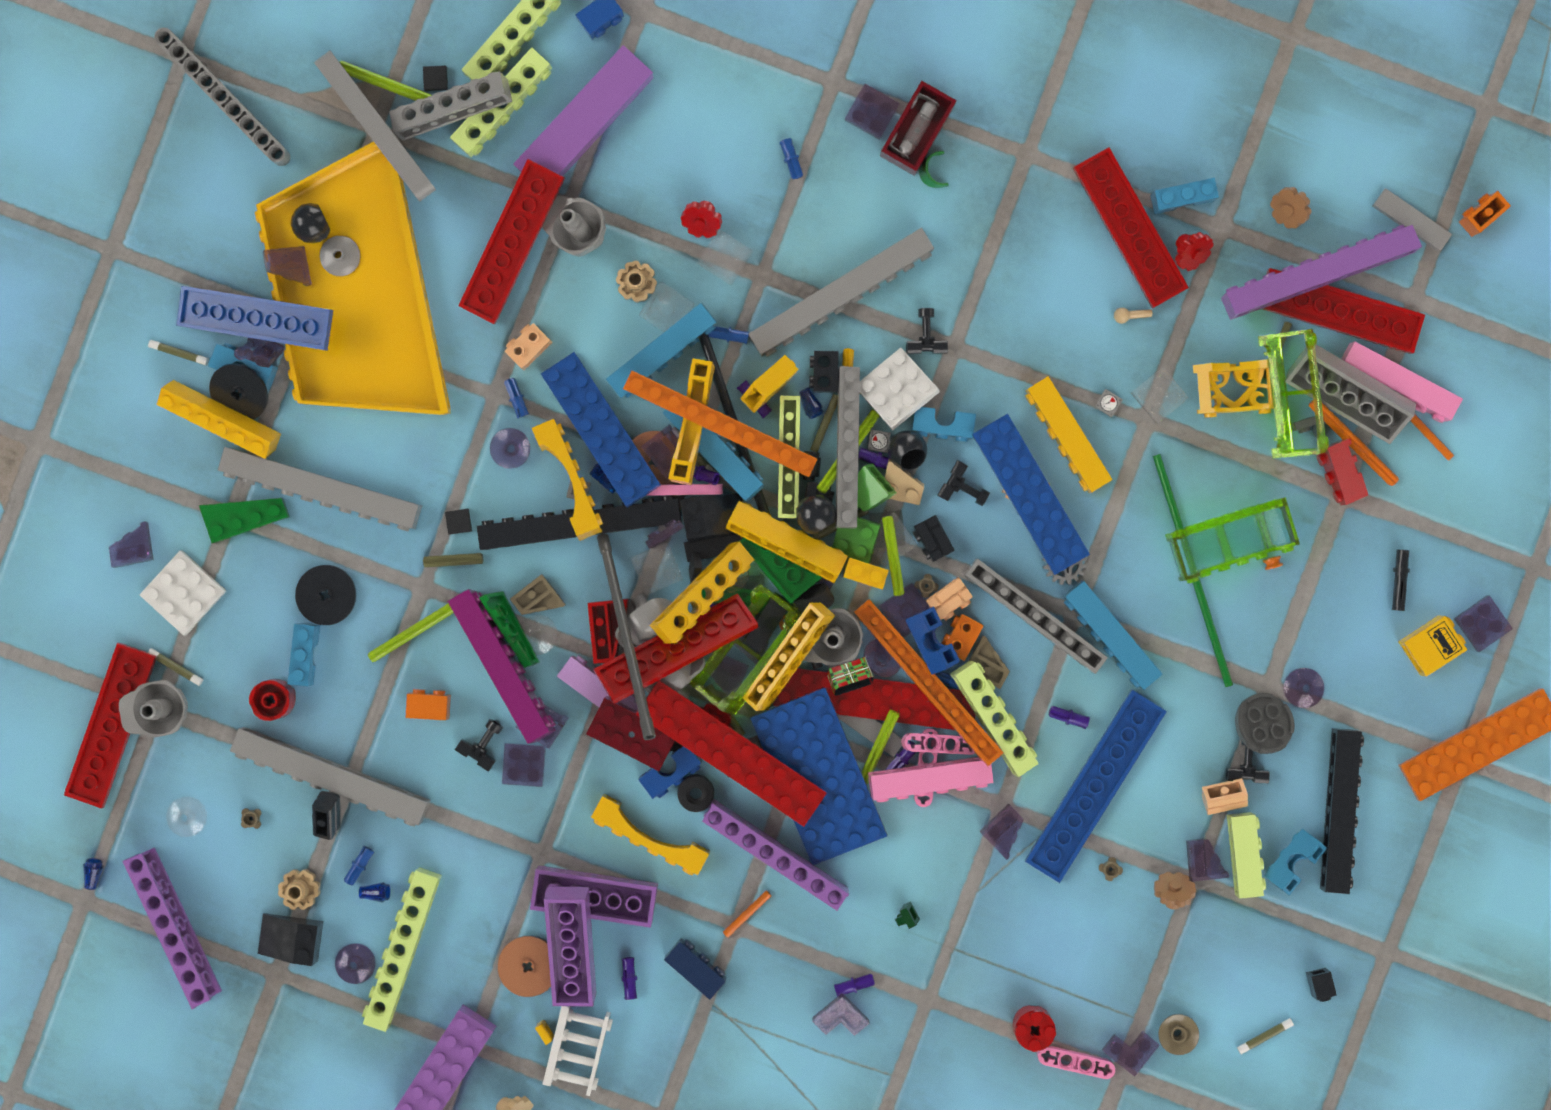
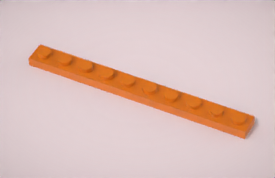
(720, 423)
(927, 683)

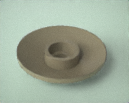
(1185, 1041)

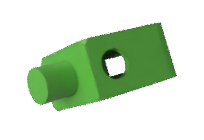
(872, 488)

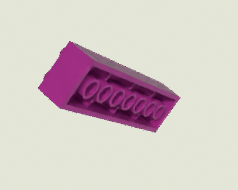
(502, 666)

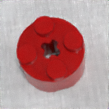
(262, 704)
(1036, 1017)

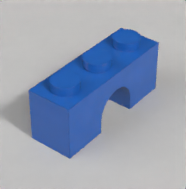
(936, 655)
(657, 782)

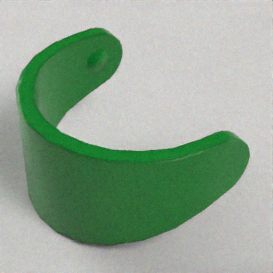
(924, 173)

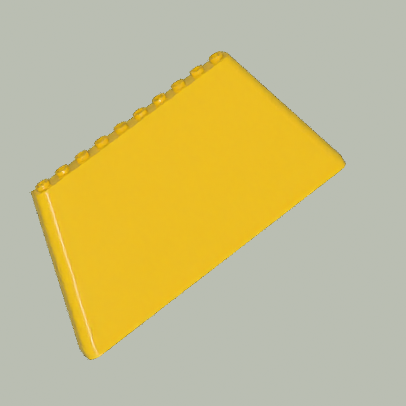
(382, 323)

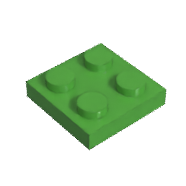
(858, 542)

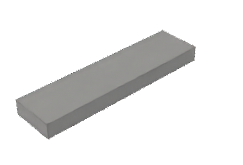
(1406, 215)
(870, 729)

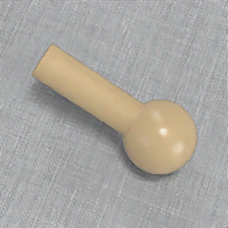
(1122, 315)

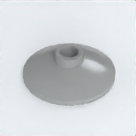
(347, 262)

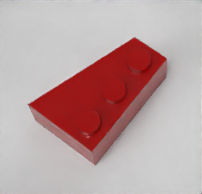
(1342, 472)

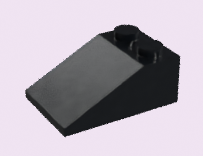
(708, 515)
(290, 939)

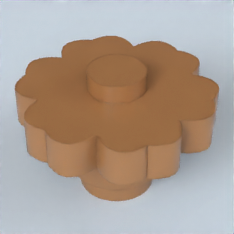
(1290, 207)
(1174, 890)

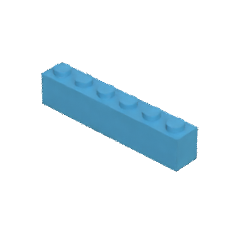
(664, 348)
(725, 462)
(1112, 635)

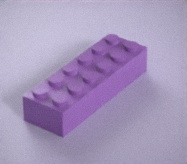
(610, 896)
(570, 946)
(448, 1062)

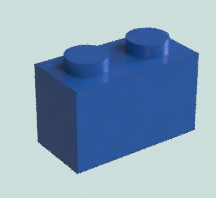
(599, 16)

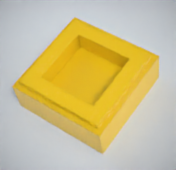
(544, 1032)

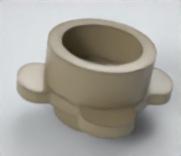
(925, 592)
(246, 814)
(1109, 875)

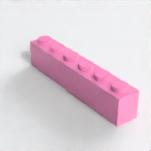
(1424, 393)
(929, 778)

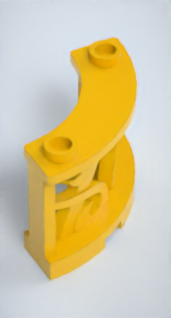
(1208, 376)

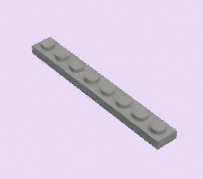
(847, 447)

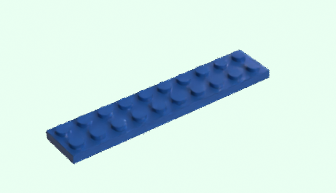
(1095, 786)

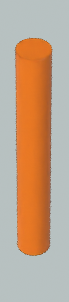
(1432, 437)
(746, 914)

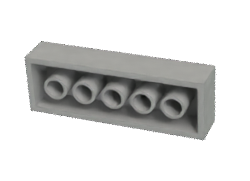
(1354, 394)

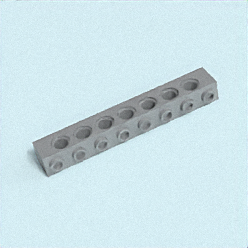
(1035, 616)

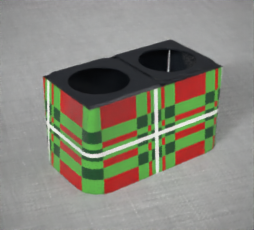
(850, 676)

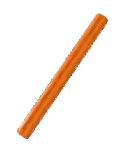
(1357, 445)

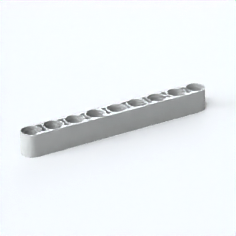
(214, 91)
(375, 126)

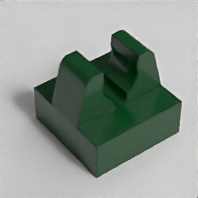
(907, 916)

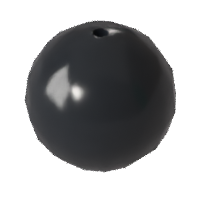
(309, 223)
(907, 450)
(815, 513)

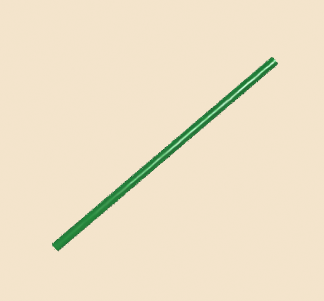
(1197, 585)

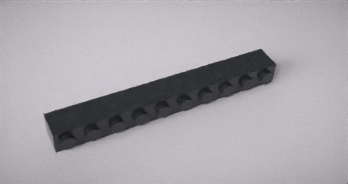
(558, 527)

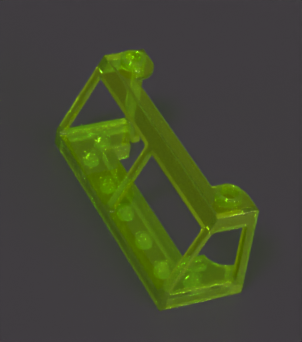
(1280, 394)
(735, 700)

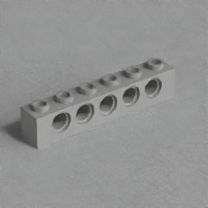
(418, 119)

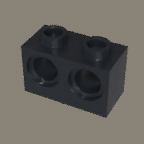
(829, 372)

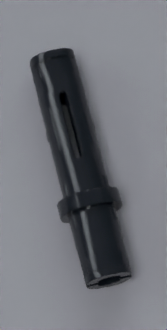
(1400, 582)

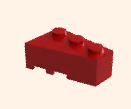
(602, 630)

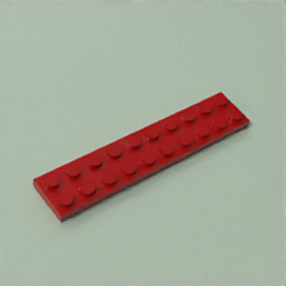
(873, 700)
(733, 754)

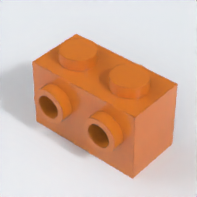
(1485, 213)
(962, 635)
(428, 705)

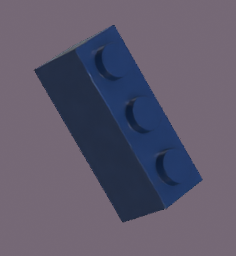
(695, 968)

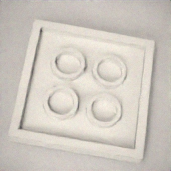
(897, 388)
(183, 593)

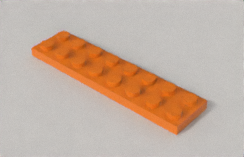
(1478, 745)

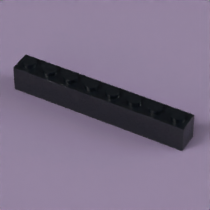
(1341, 810)

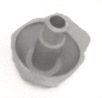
(575, 225)
(642, 617)
(839, 641)
(682, 677)
(153, 709)

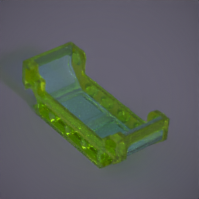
(1232, 539)

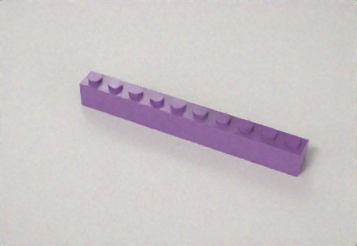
(1320, 272)

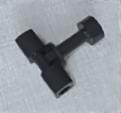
(927, 342)
(956, 483)
(477, 750)
(1248, 770)

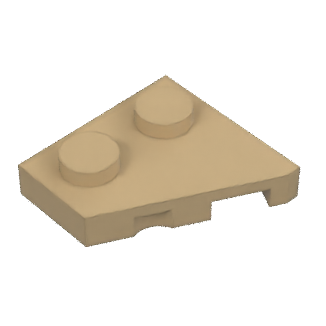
(907, 487)

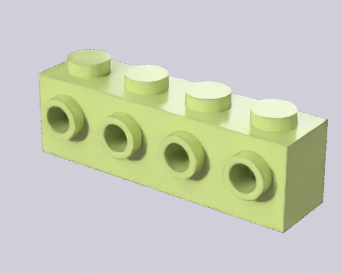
(1245, 855)

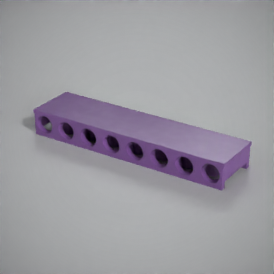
(589, 113)
(775, 855)
(172, 927)

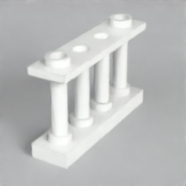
(558, 1054)

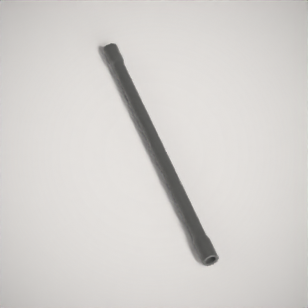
(645, 720)

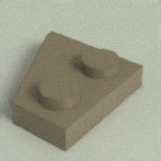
(537, 597)
(988, 658)

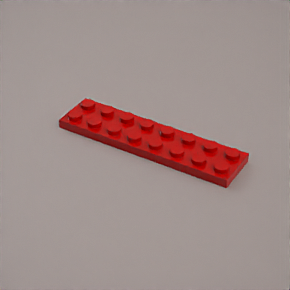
(1130, 227)
(511, 241)
(1354, 316)
(657, 660)
(105, 735)

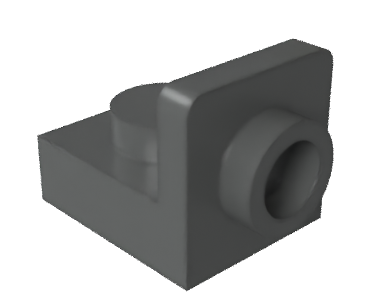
(1304, 425)

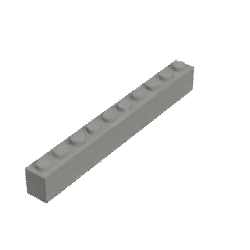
(841, 292)
(321, 488)
(330, 776)

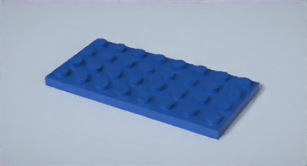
(813, 743)

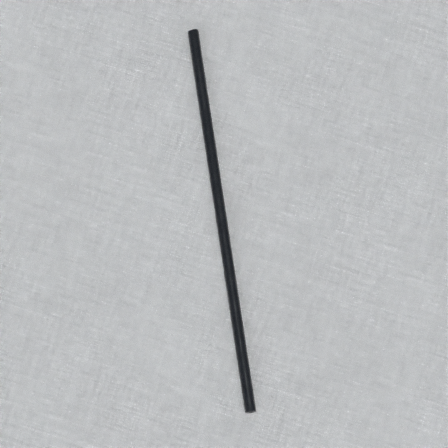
(729, 411)

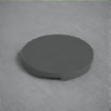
(1264, 723)

